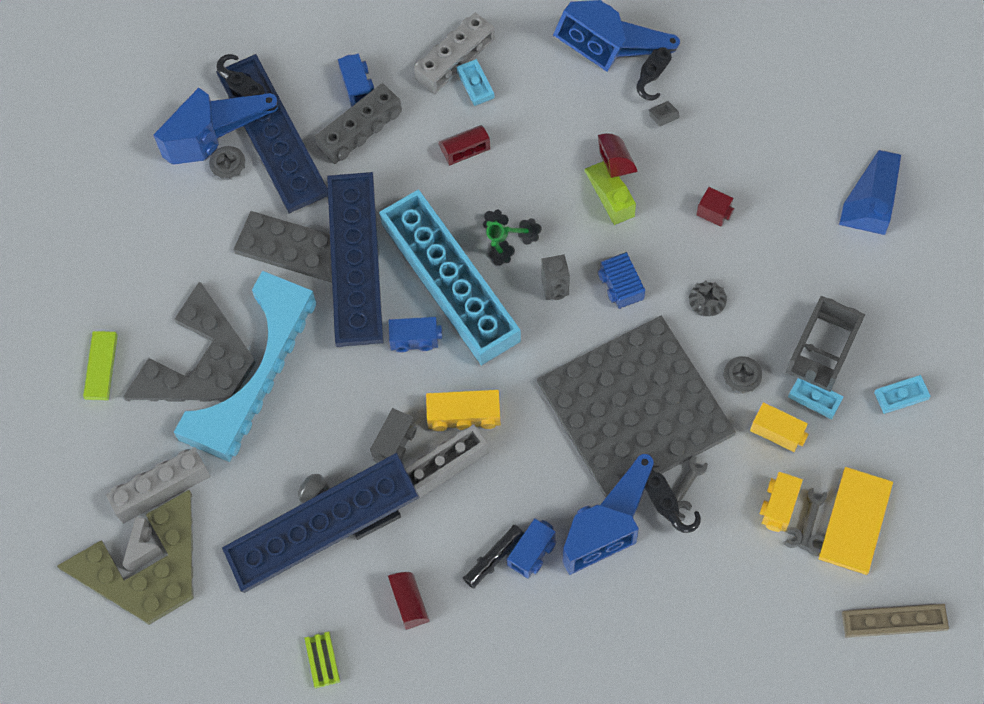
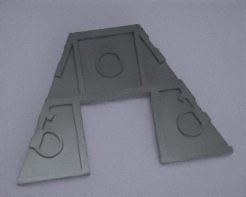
(217, 373)

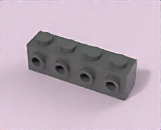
(358, 123)

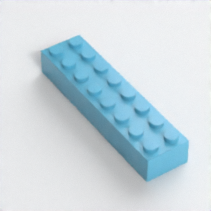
(450, 277)

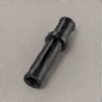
(486, 564)

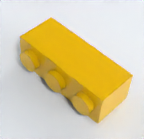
(463, 409)

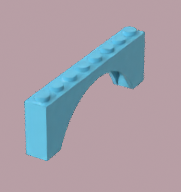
(222, 426)

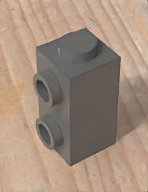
(555, 277)
(393, 436)

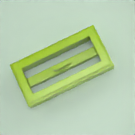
(317, 639)

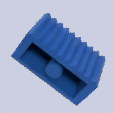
(622, 280)

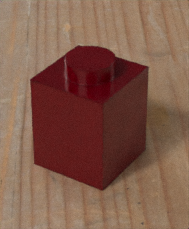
(715, 206)

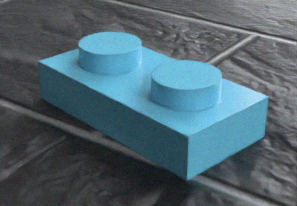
(475, 82)
(902, 394)
(816, 398)

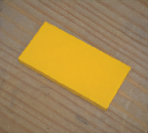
(855, 520)

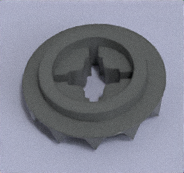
(218, 160)
(712, 307)
(750, 368)

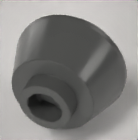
(312, 487)

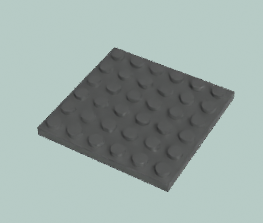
(635, 401)

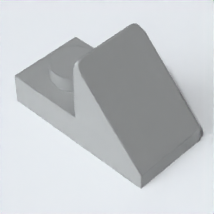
(137, 551)

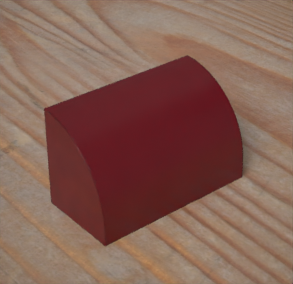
(465, 144)
(615, 155)
(408, 599)

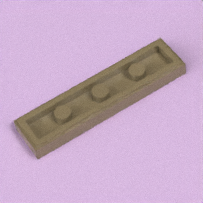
(895, 620)

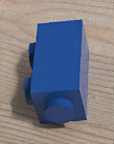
(354, 77)
(414, 334)
(531, 548)

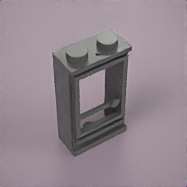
(814, 372)

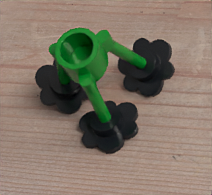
(498, 232)

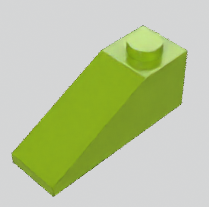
(612, 193)

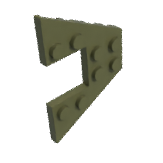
(156, 588)

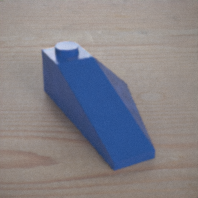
(873, 197)

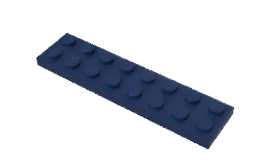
(280, 145)
(354, 260)
(320, 522)

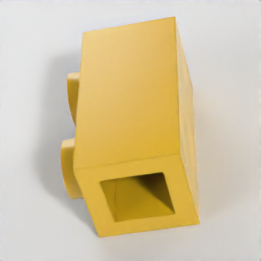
(779, 427)
(781, 503)

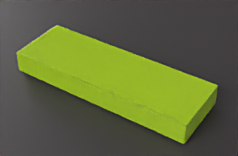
(100, 365)

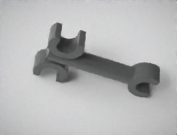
(686, 483)
(804, 540)

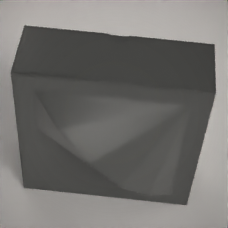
(664, 113)

